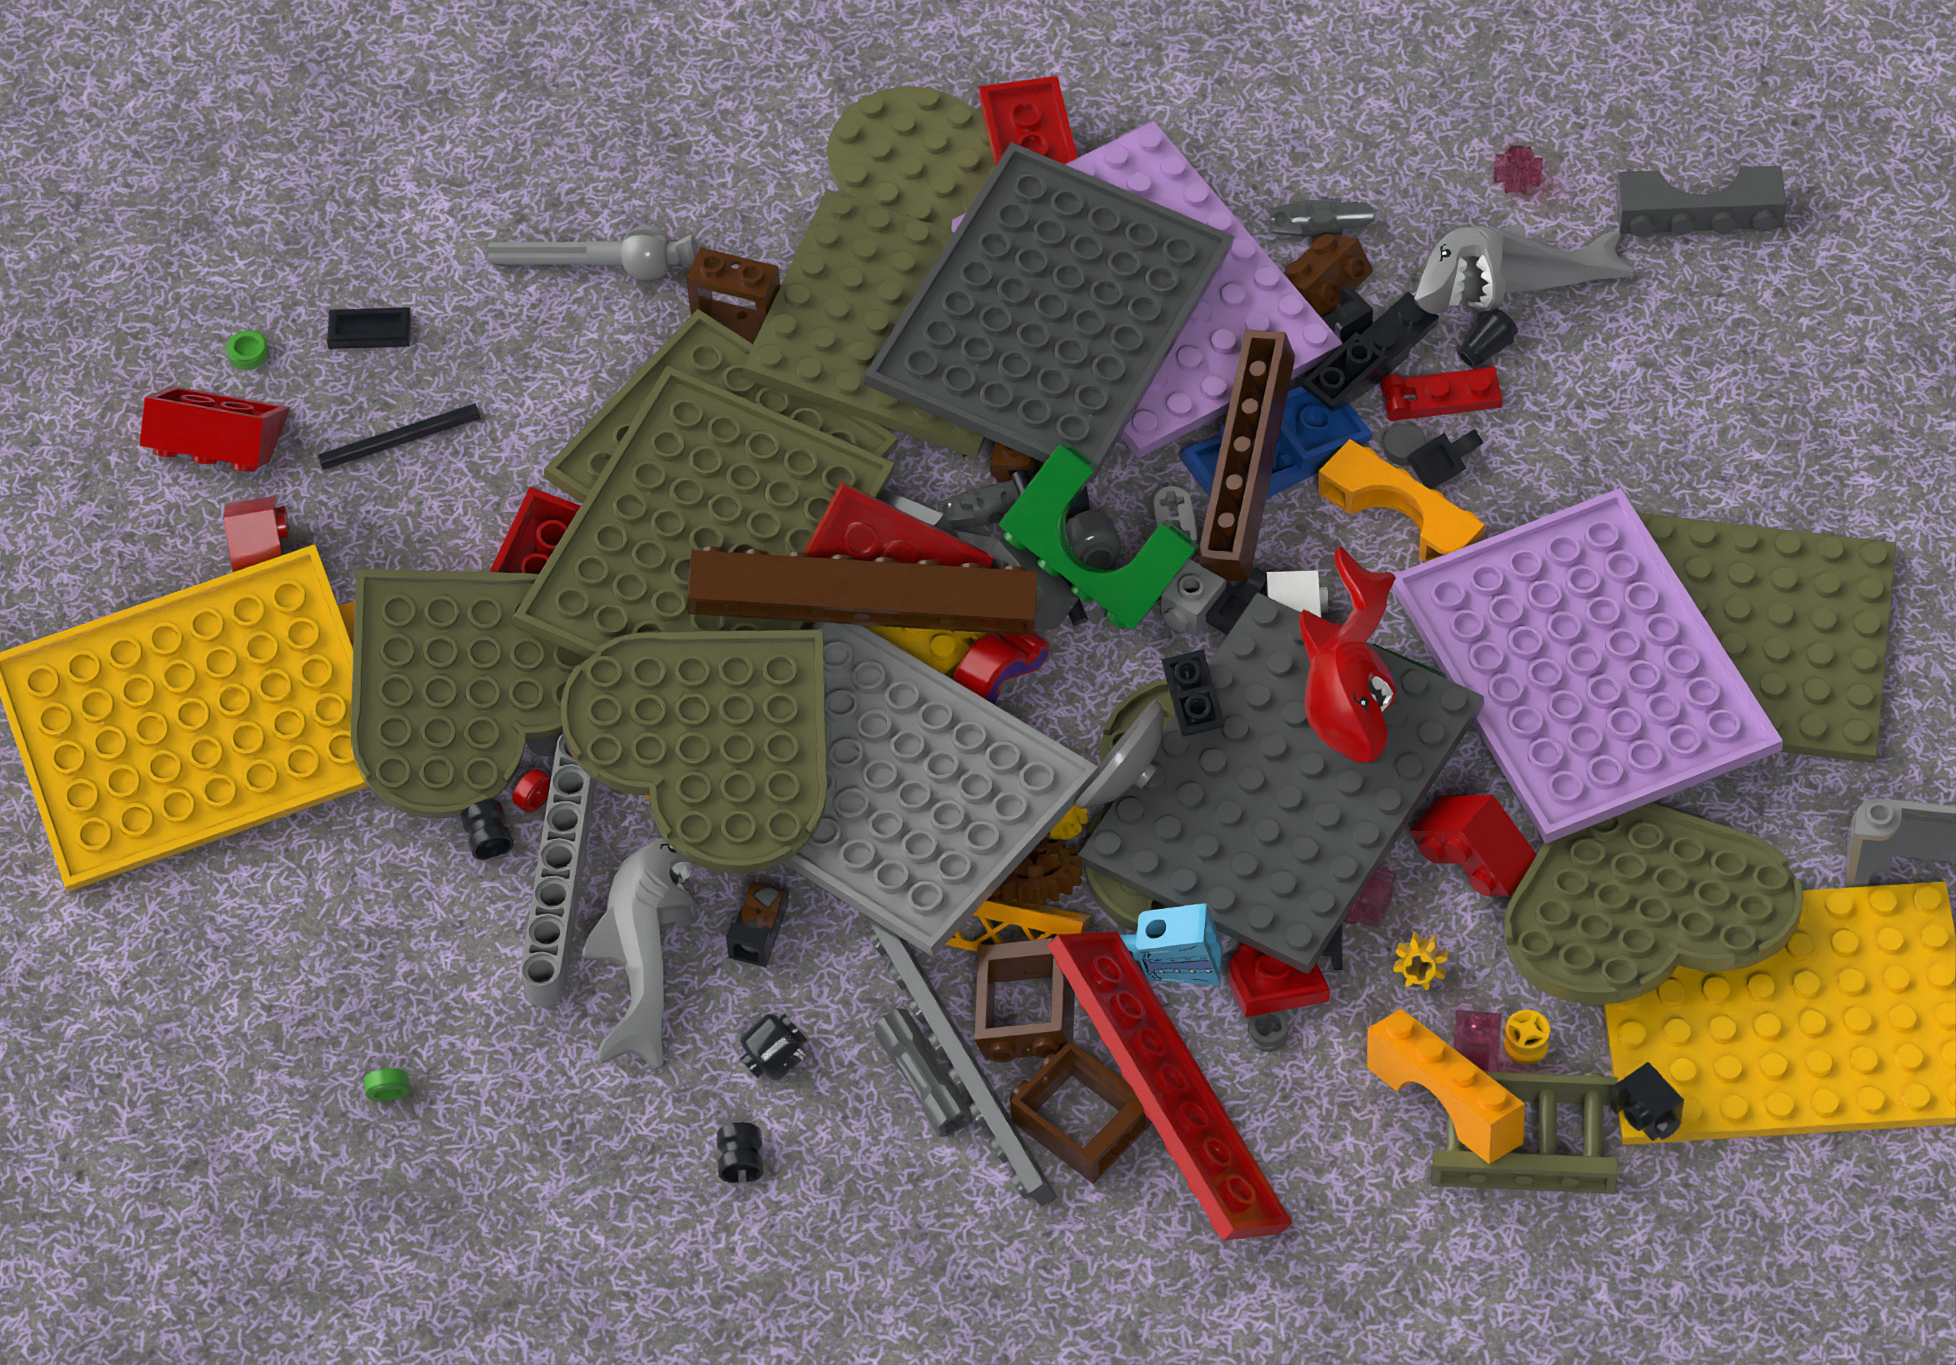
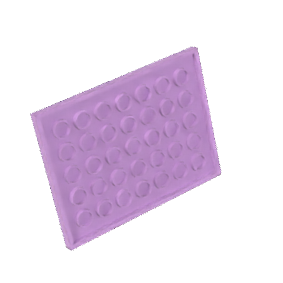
(1242, 296)
(1586, 664)

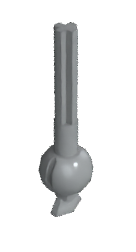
(643, 253)

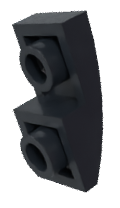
(1192, 693)

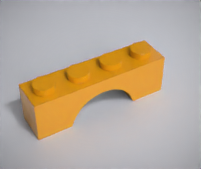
(1362, 480)
(1481, 1110)

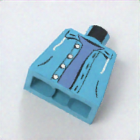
(1178, 945)

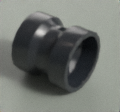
(487, 830)
(739, 1150)

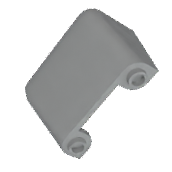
(1898, 829)

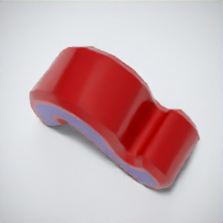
(997, 659)

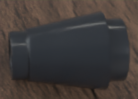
(1490, 336)

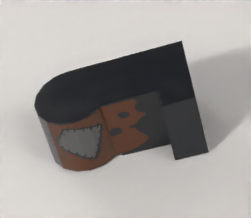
(757, 923)

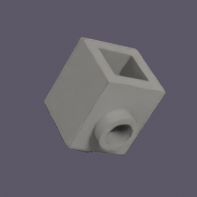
(1190, 598)

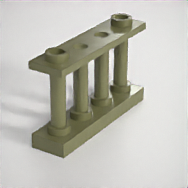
(1546, 1168)

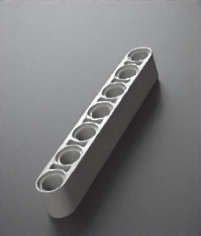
(557, 883)

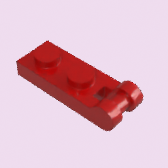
(1441, 393)

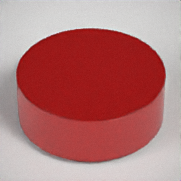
(532, 791)

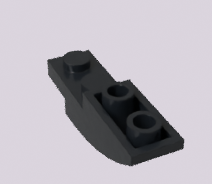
(1370, 356)

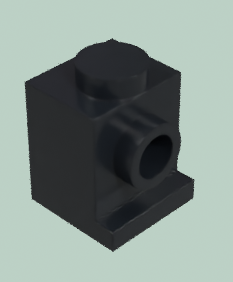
(1648, 1102)

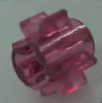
(1518, 169)

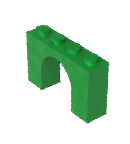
(1040, 525)

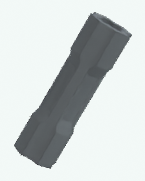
(907, 1048)

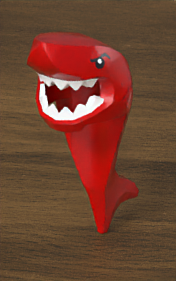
(1342, 664)

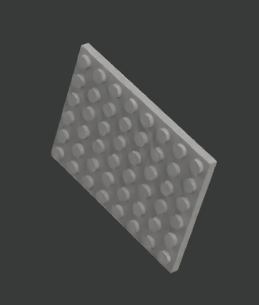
(926, 790)

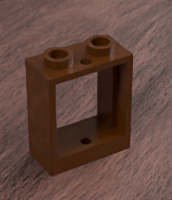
(750, 281)
(1013, 963)
(1110, 1142)

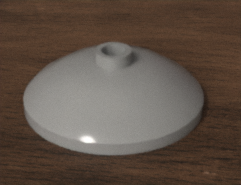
(1128, 760)

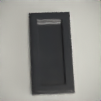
(369, 328)

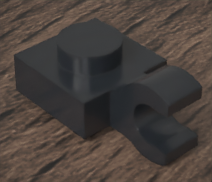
(1441, 459)
(1234, 601)

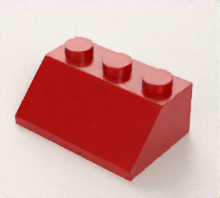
(211, 427)
(534, 533)

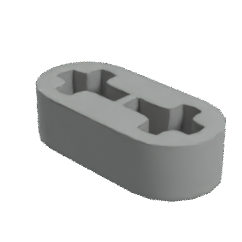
(1185, 519)

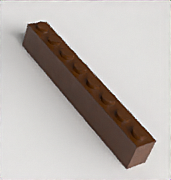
(862, 591)

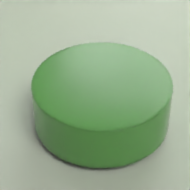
(247, 350)
(386, 1084)

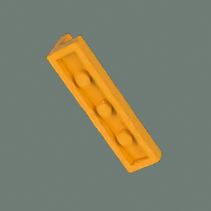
(1029, 917)

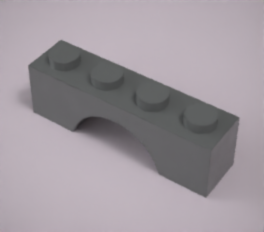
(1653, 205)

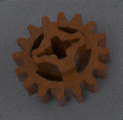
(1043, 874)

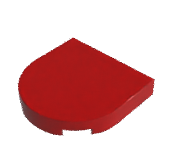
(1269, 985)

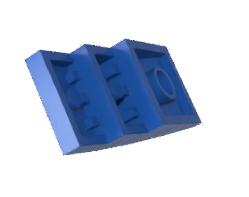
(1306, 442)

